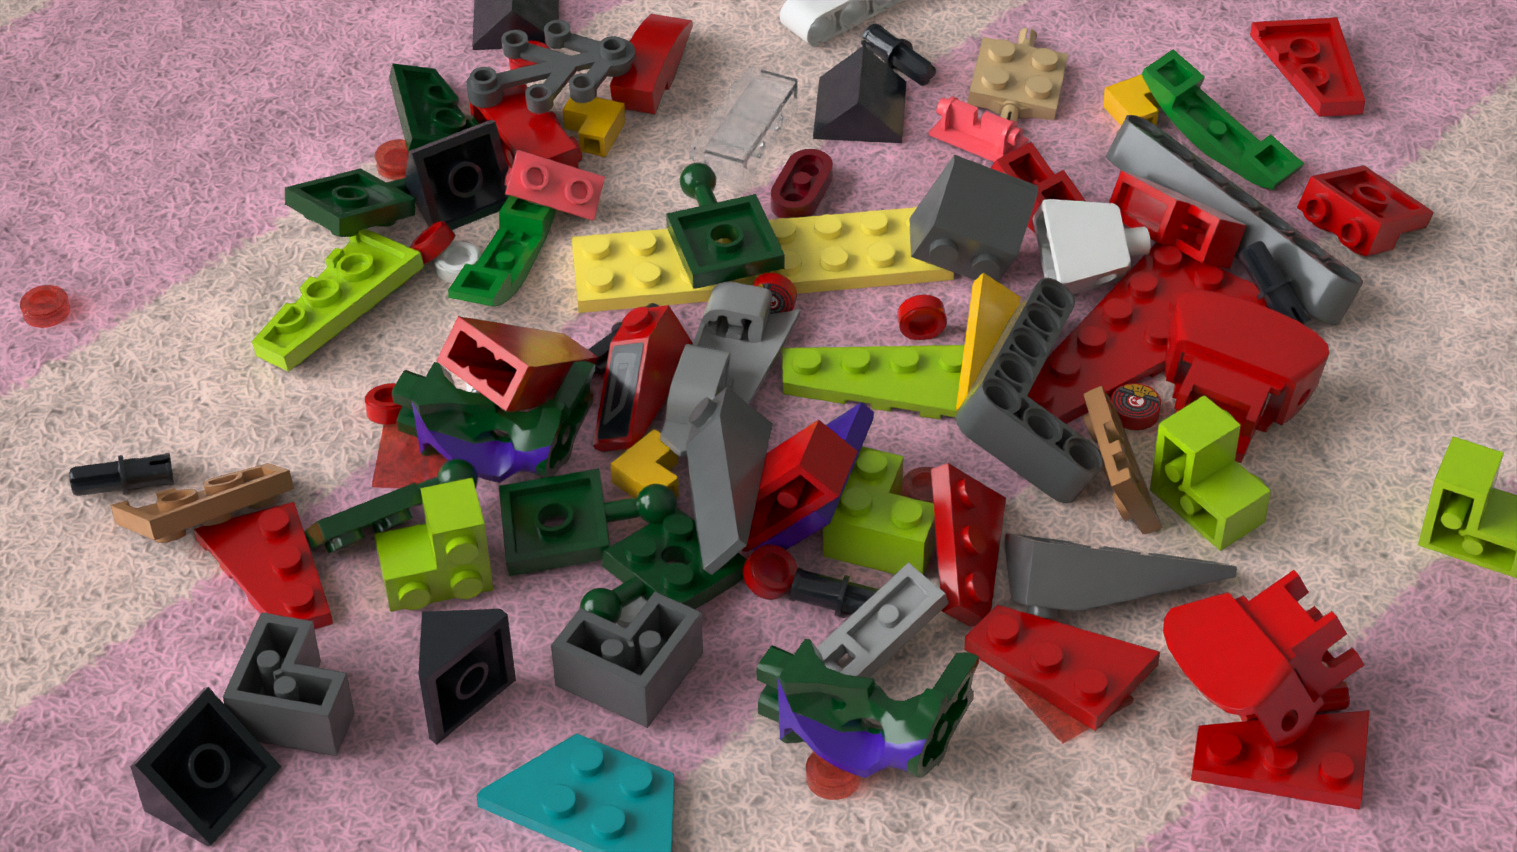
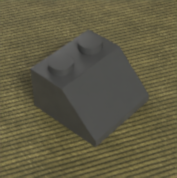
(972, 220)

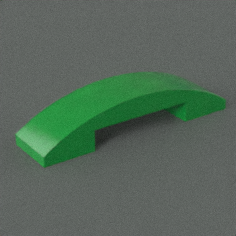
(1214, 130)
(508, 255)

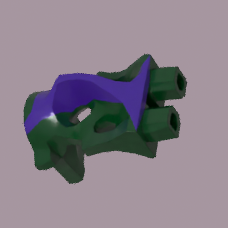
(468, 423)
(831, 710)

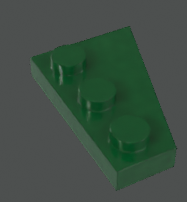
(426, 105)

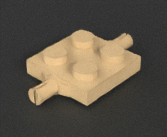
(1017, 78)

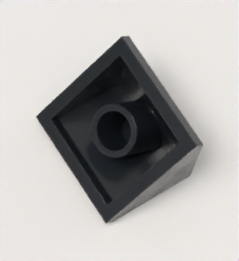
(497, 17)
(860, 101)
(459, 176)
(462, 665)
(202, 770)

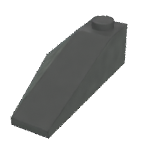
(725, 473)
(1076, 577)

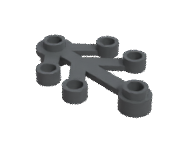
(604, 58)

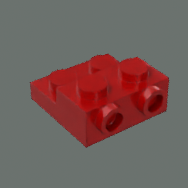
(1362, 209)

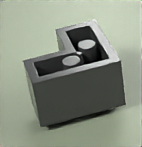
(631, 667)
(284, 692)

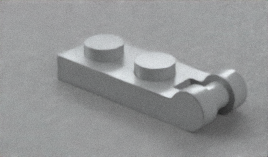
(884, 623)

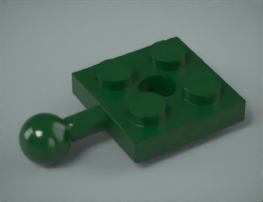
(351, 201)
(741, 220)
(381, 512)
(585, 532)
(643, 569)

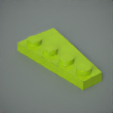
(344, 291)
(883, 376)

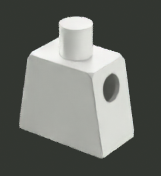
(1086, 243)

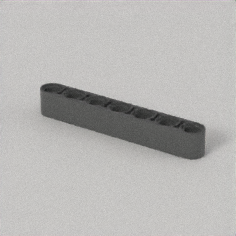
(1318, 279)

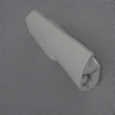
(731, 350)

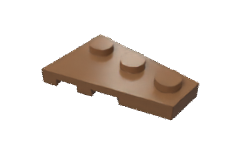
(1120, 462)
(212, 506)

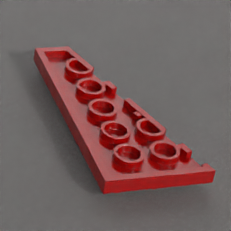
(1128, 330)

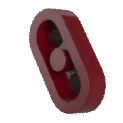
(795, 190)

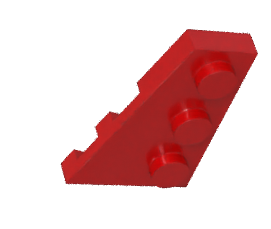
(1314, 61)
(967, 541)

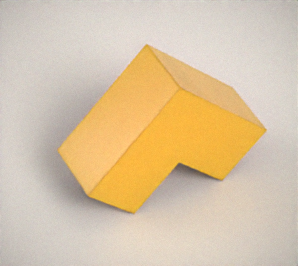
(1131, 98)
(596, 123)
(644, 465)

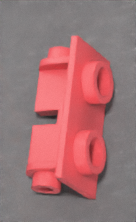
(985, 137)
(554, 185)

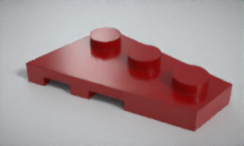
(270, 562)
(1062, 663)
(1317, 767)

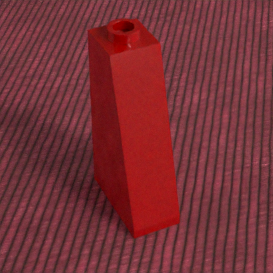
(511, 362)

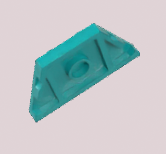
(588, 798)

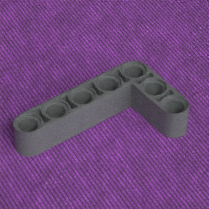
(1010, 423)

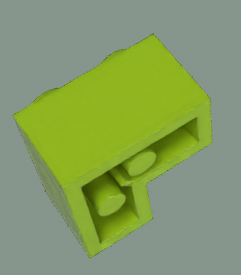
(1201, 479)
(1468, 514)
(878, 524)
(440, 557)

